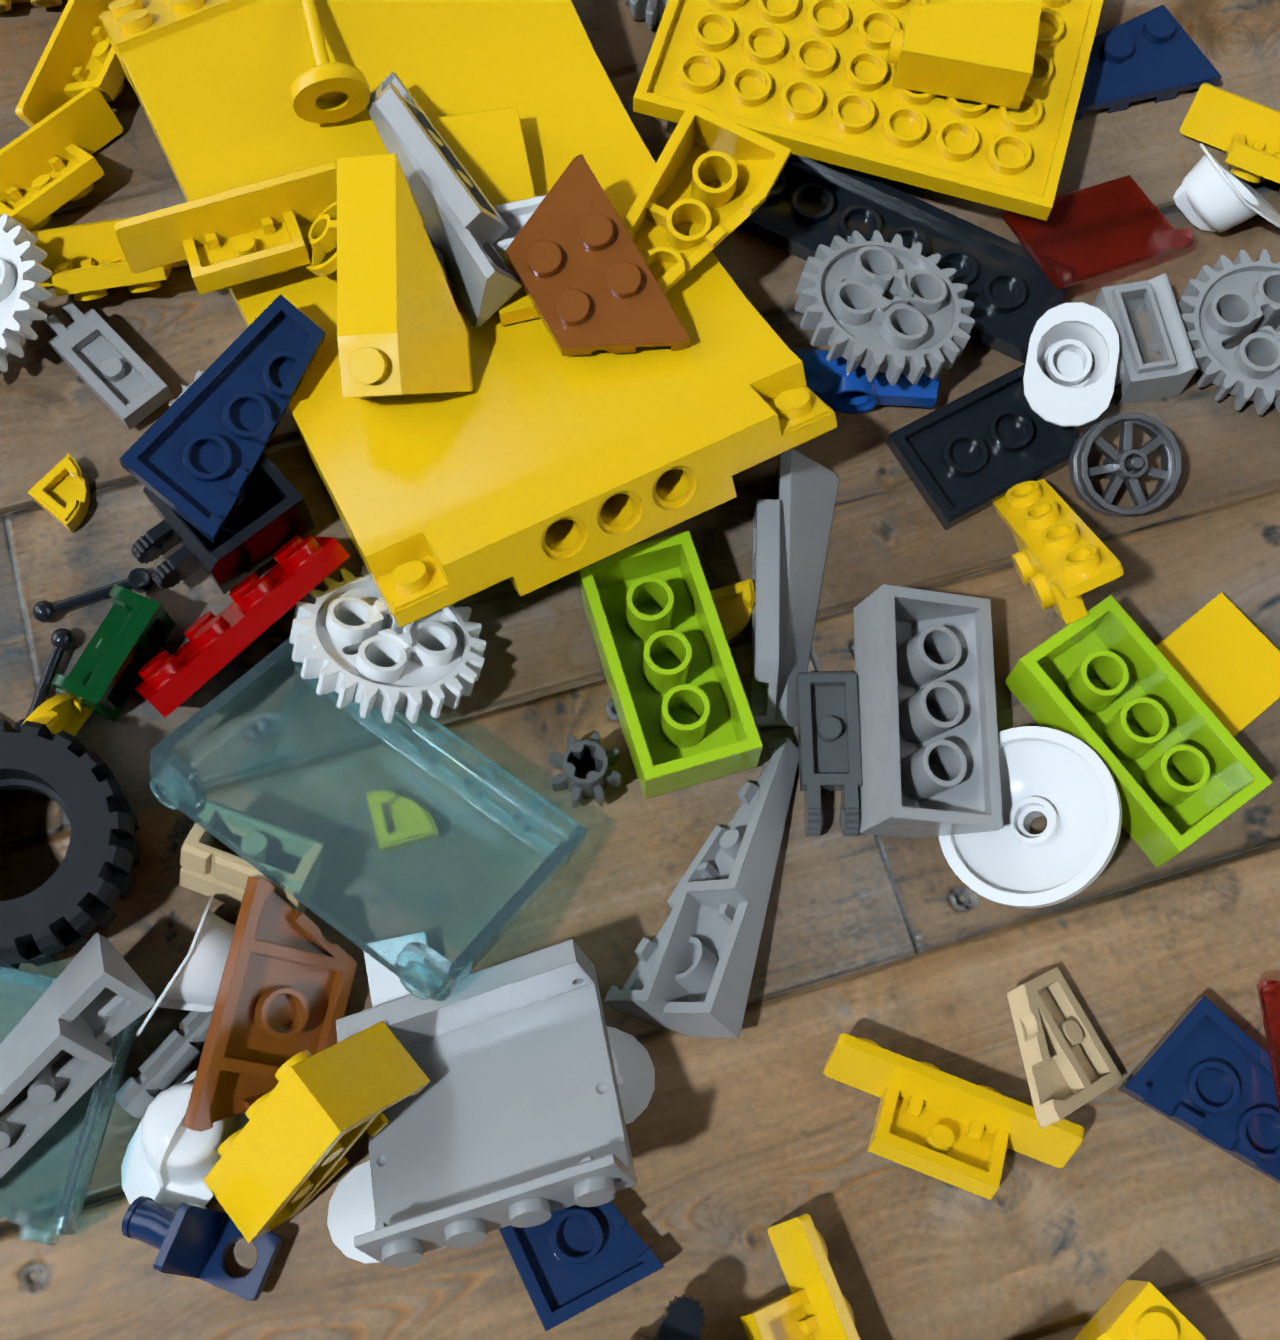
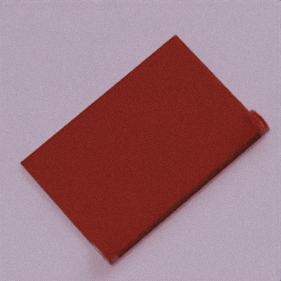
(1097, 232)

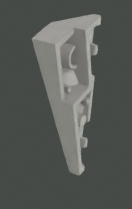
(706, 951)

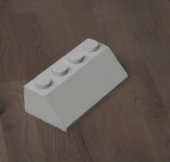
(926, 714)

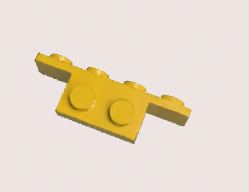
(73, 59)
(1239, 127)
(55, 159)
(233, 232)
(90, 260)
(1055, 548)
(946, 1122)
(816, 1303)

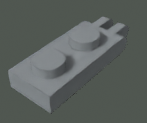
(108, 365)

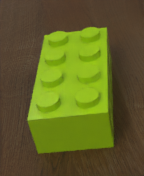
(668, 665)
(1153, 732)

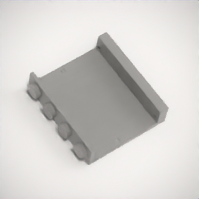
(513, 1113)

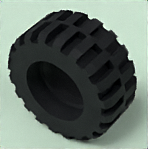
(98, 851)

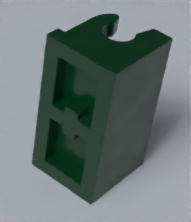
(117, 652)

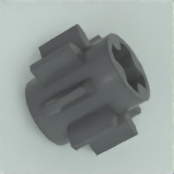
(575, 758)

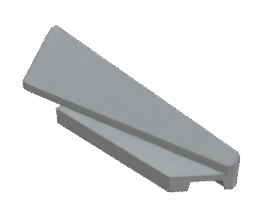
(449, 199)
(787, 579)
(62, 1046)

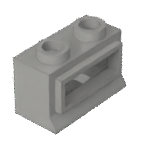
(1152, 340)

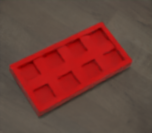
(255, 607)

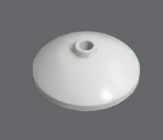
(1047, 777)

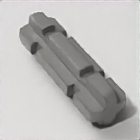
(165, 1064)

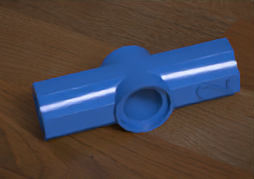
(853, 391)

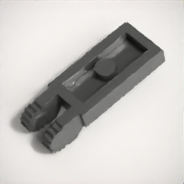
(829, 746)

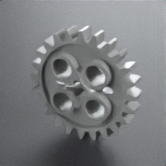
(1250, 301)
(884, 307)

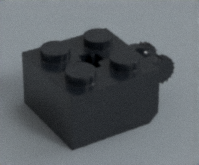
(257, 527)

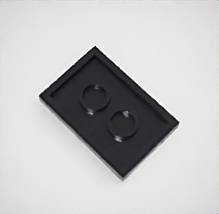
(979, 449)

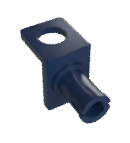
(196, 1244)

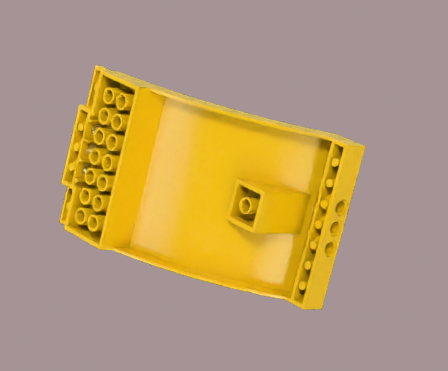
(548, 450)

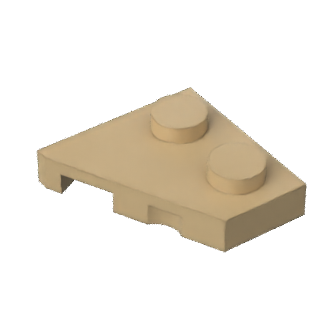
(1058, 1048)

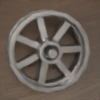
(1126, 464)

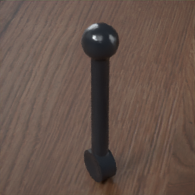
(138, 580)
(62, 640)

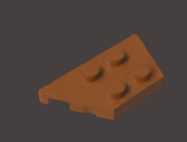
(590, 274)
(273, 1001)

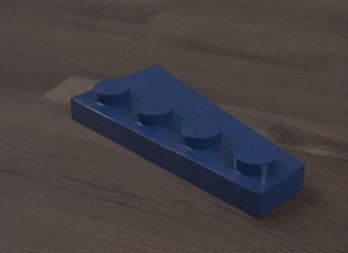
(1142, 62)
(220, 426)
(1214, 1085)
(578, 1259)

